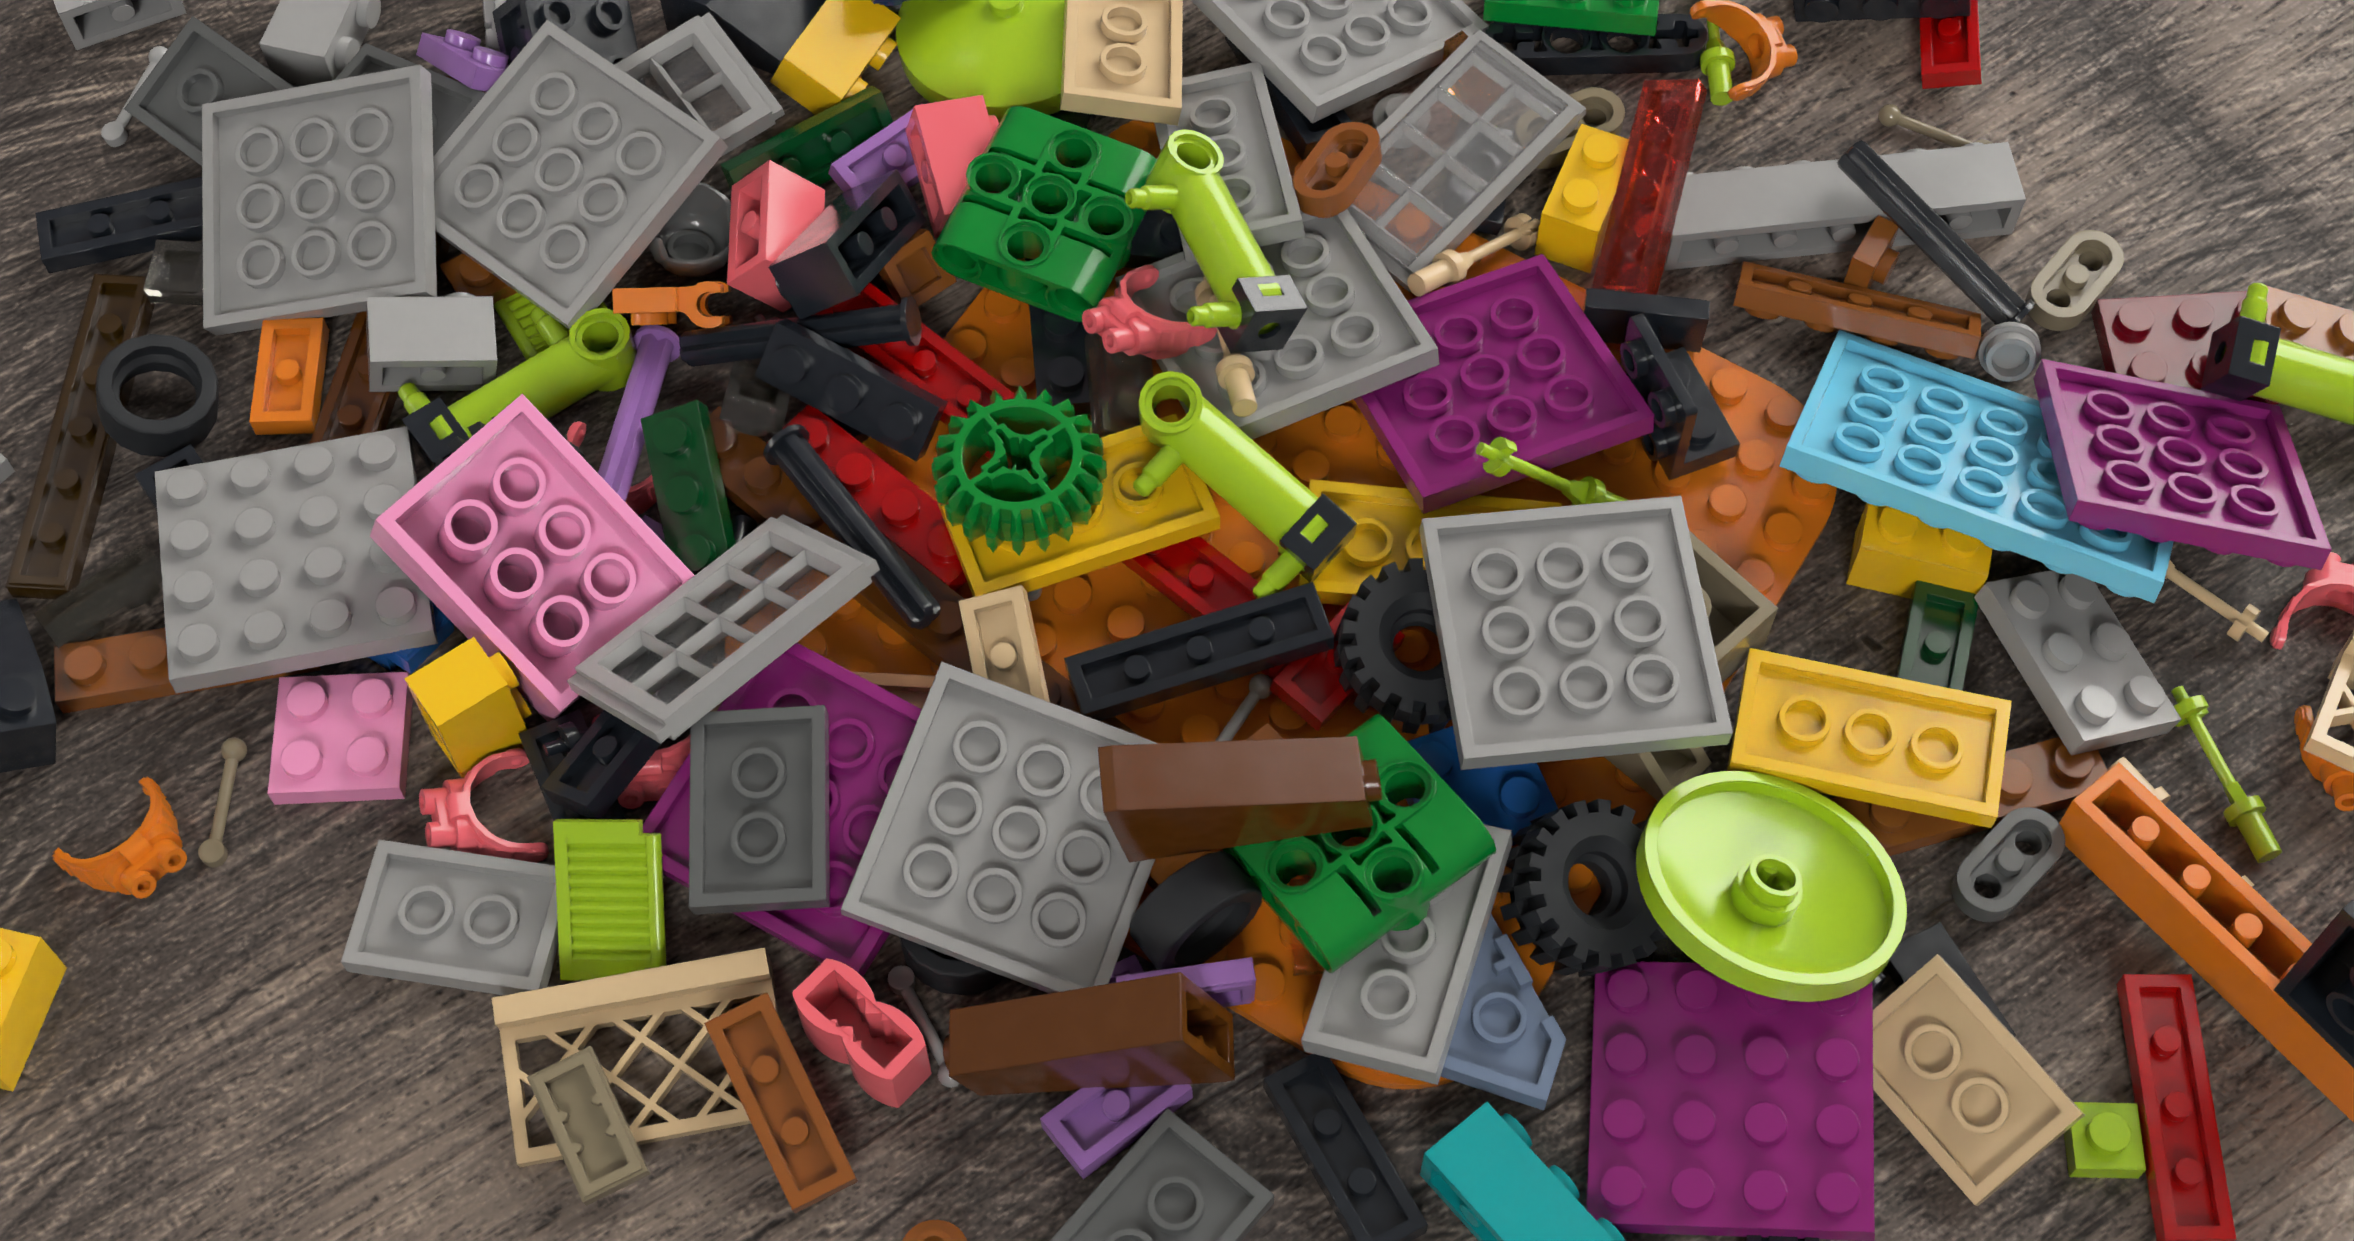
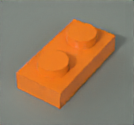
(289, 376)

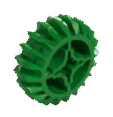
(1012, 502)

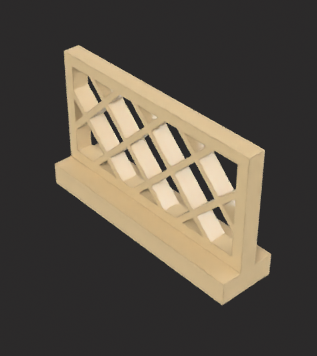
(624, 1000)

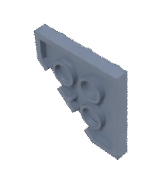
(1503, 1031)

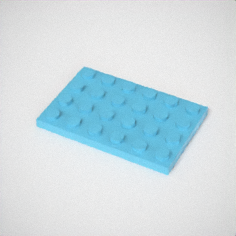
(1956, 460)

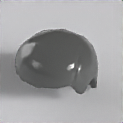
(696, 235)

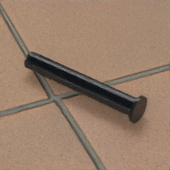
(1933, 235)
(844, 328)
(851, 524)

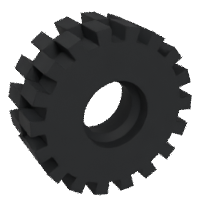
(1368, 655)
(1541, 896)

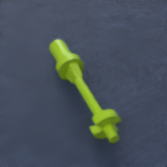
(1717, 64)
(1500, 462)
(2244, 810)

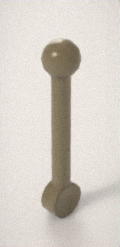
(1891, 115)
(213, 851)

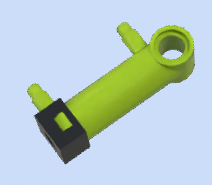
(1253, 304)
(2253, 360)
(548, 380)
(1297, 521)

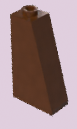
(1233, 792)
(1091, 1037)

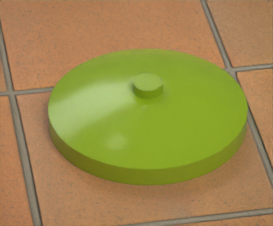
(986, 49)
(1771, 886)

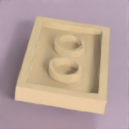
(1123, 59)
(1964, 1082)

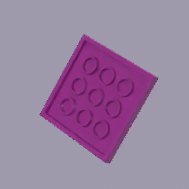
(1511, 366)
(2179, 465)
(865, 749)
(1729, 1108)

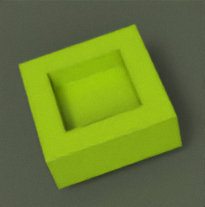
(2105, 1142)

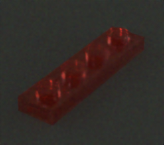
(1650, 186)

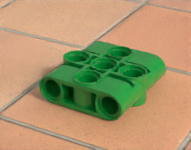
(1032, 171)
(1415, 844)

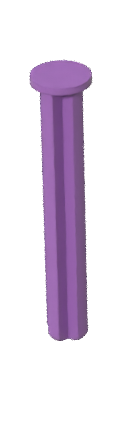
(655, 349)

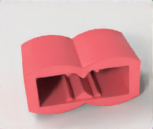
(870, 1036)

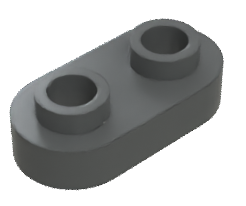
(2005, 868)

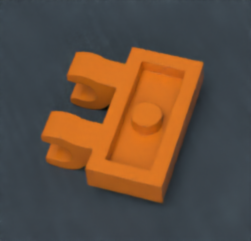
(661, 304)

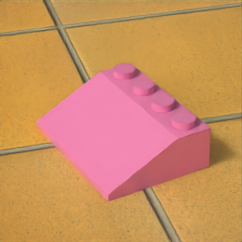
(529, 552)

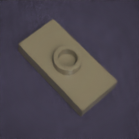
(588, 1125)

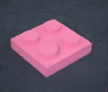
(340, 738)

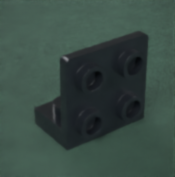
(598, 24)
(1687, 420)

